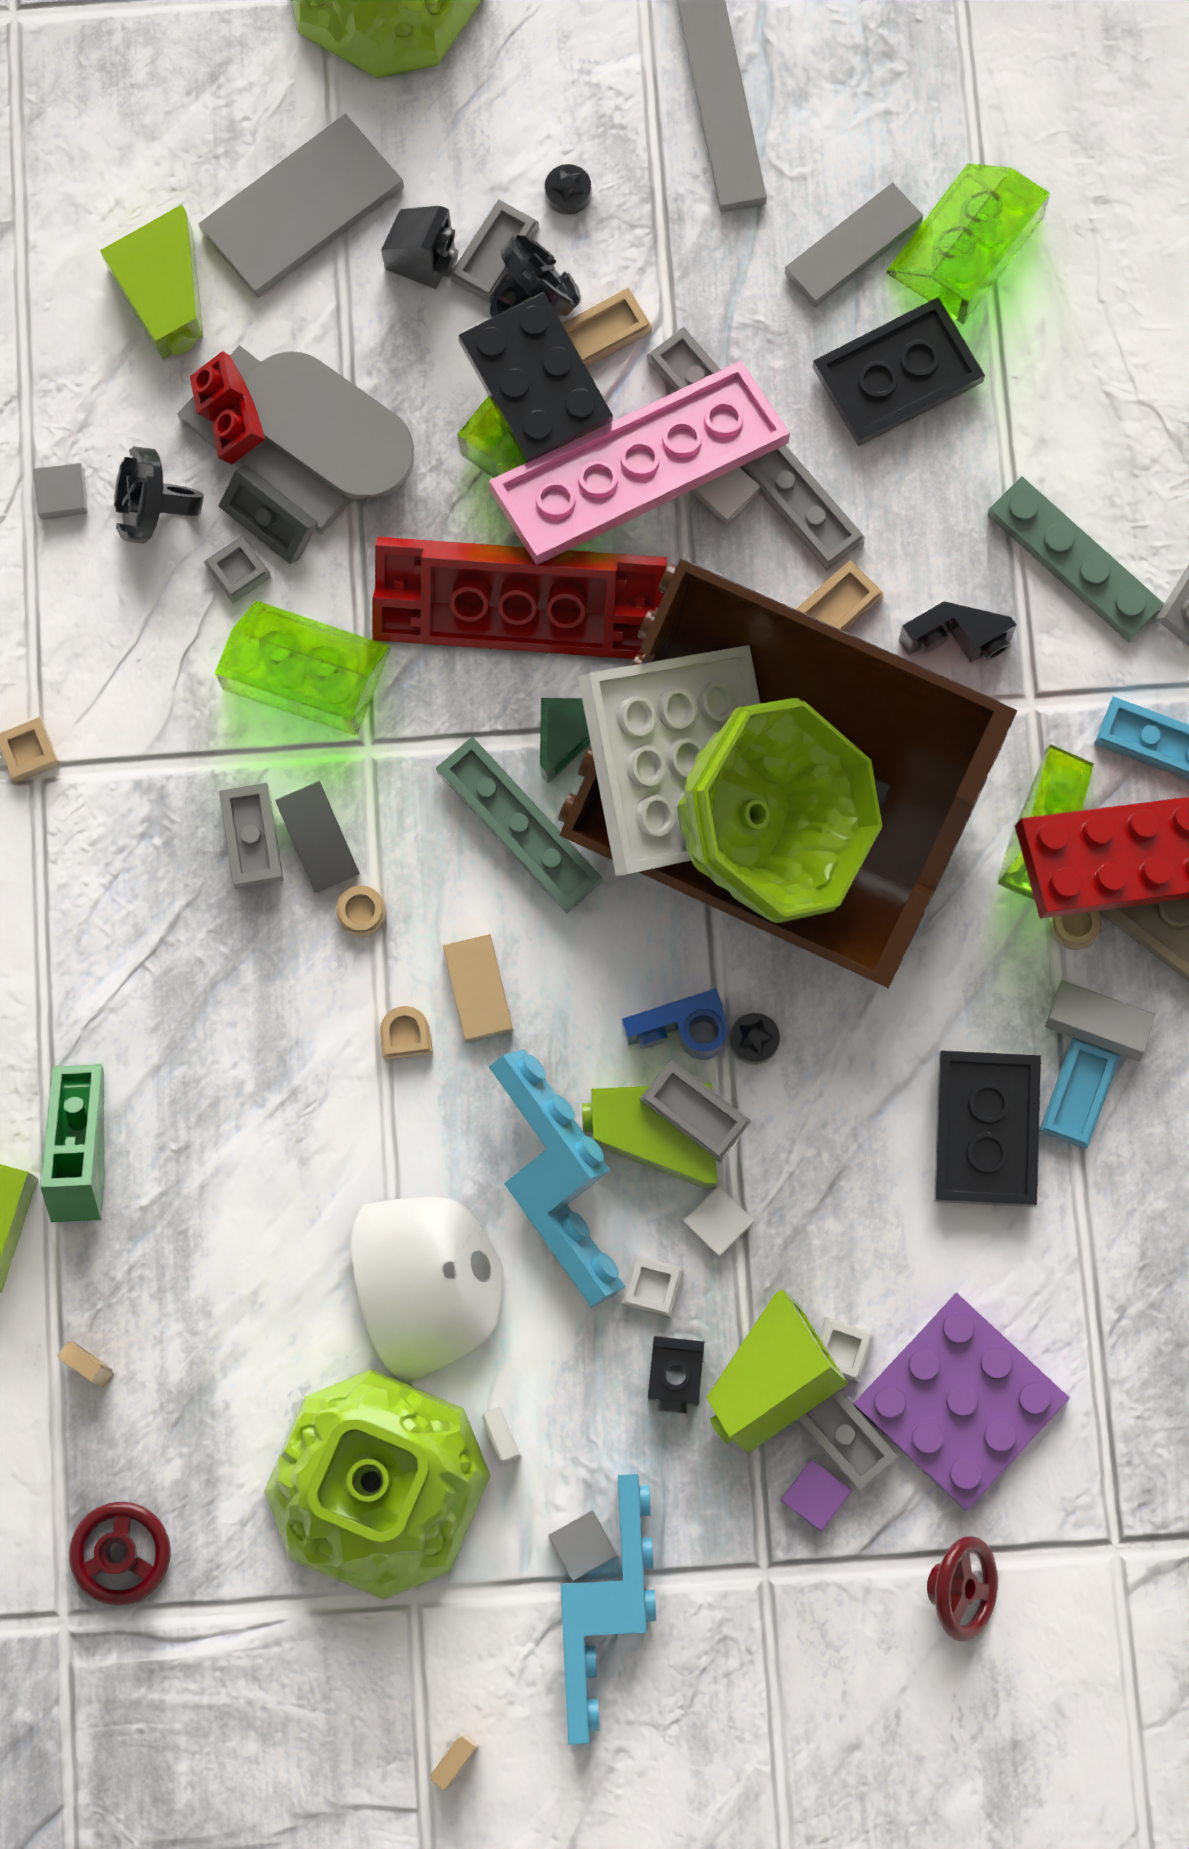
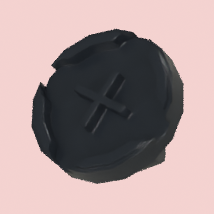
(531, 275)
(143, 496)

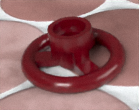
(151, 1574)
(954, 1587)

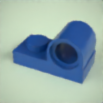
(652, 1026)

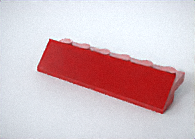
(507, 602)

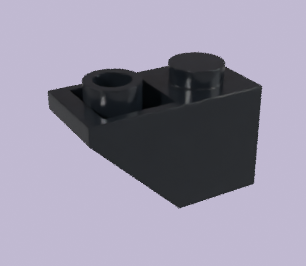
(421, 245)

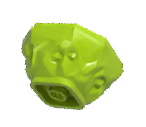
(384, 34)
(780, 810)
(426, 1492)

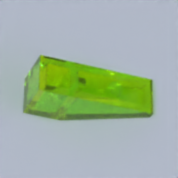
(1057, 788)

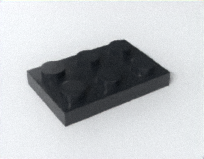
(898, 371)
(535, 377)
(987, 1128)

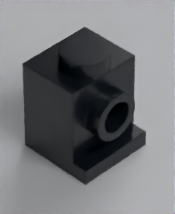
(681, 1353)

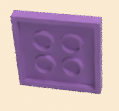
(961, 1401)

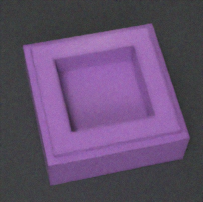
(816, 1495)

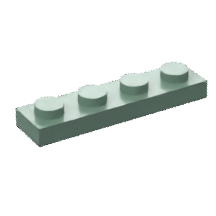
(1075, 559)
(519, 824)

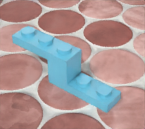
(558, 1176)
(606, 1609)

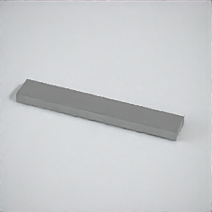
(722, 104)
(779, 473)

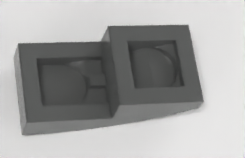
(317, 836)

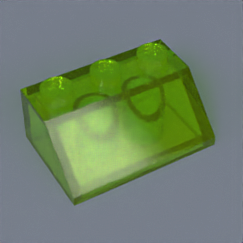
(970, 237)
(302, 666)

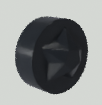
(568, 189)
(754, 1038)

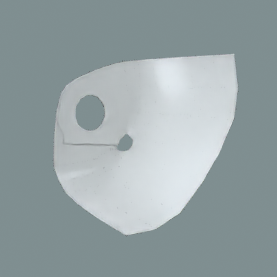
(408, 1304)

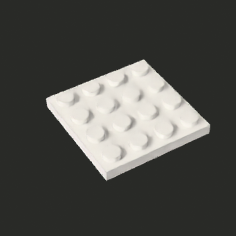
(645, 738)

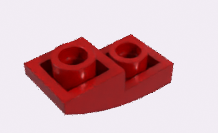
(227, 403)

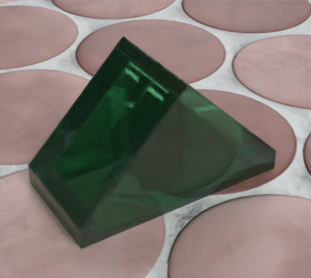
(562, 734)

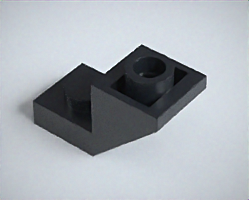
(975, 631)

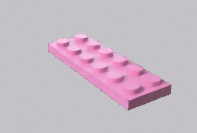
(638, 462)

